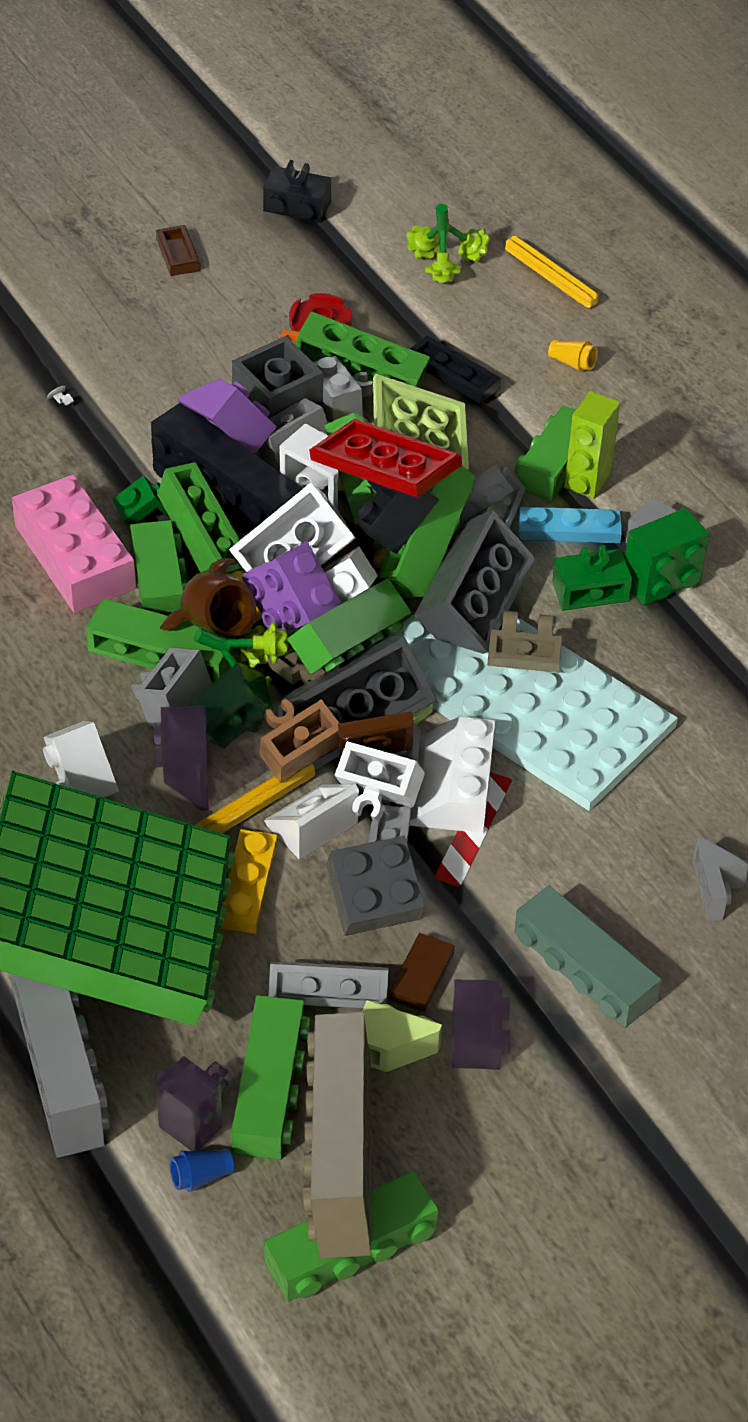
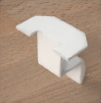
(60, 398)

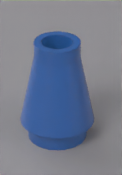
(198, 1168)

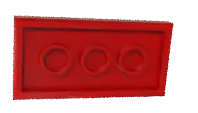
(386, 457)

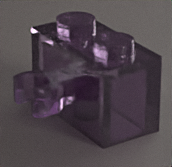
(191, 1102)

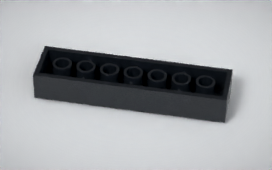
(240, 480)

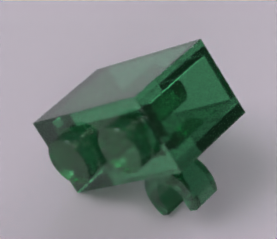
(234, 704)

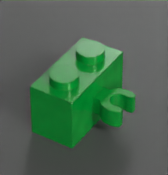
(591, 579)

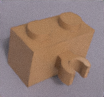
(298, 738)

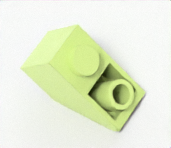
(398, 1037)

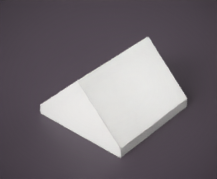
(315, 818)

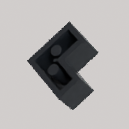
(394, 515)

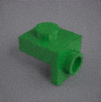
(138, 501)

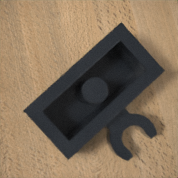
(297, 193)

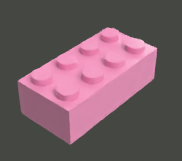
(74, 543)

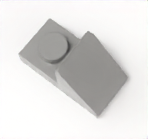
(716, 875)

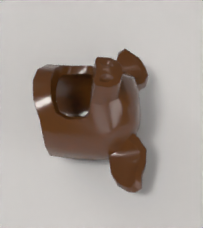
(212, 602)

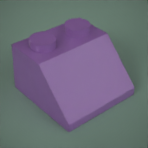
(231, 412)

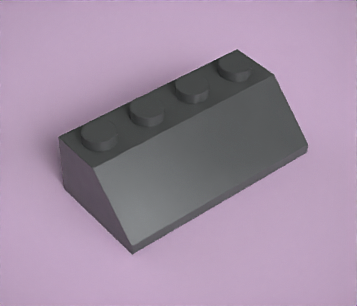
(475, 583)
(365, 687)

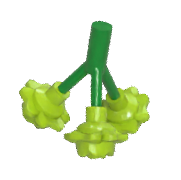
(424, 243)
(254, 647)

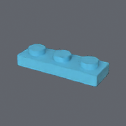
(570, 525)

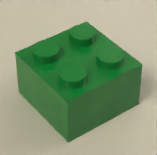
(666, 555)

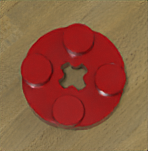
(322, 304)

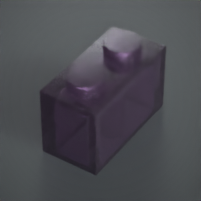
(478, 1024)

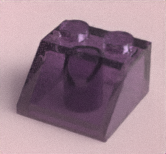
(183, 752)

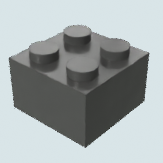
(278, 376)
(374, 885)

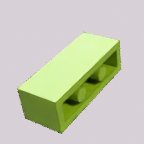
(591, 444)

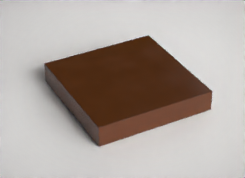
(384, 733)

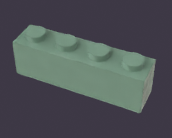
(587, 956)

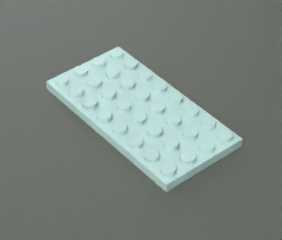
(564, 727)

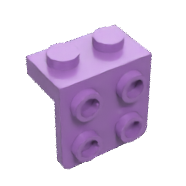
(291, 588)

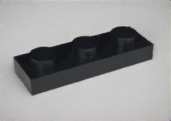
(458, 370)

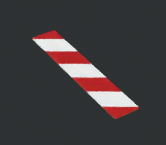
(466, 844)

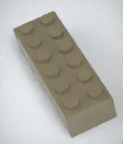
(339, 1136)

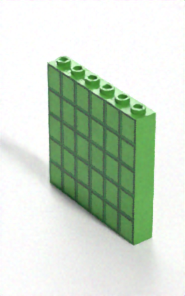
(110, 899)

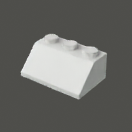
(299, 467)
(303, 518)
(456, 775)

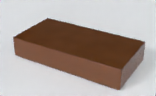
(178, 250)
(421, 972)

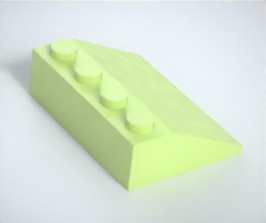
(420, 415)

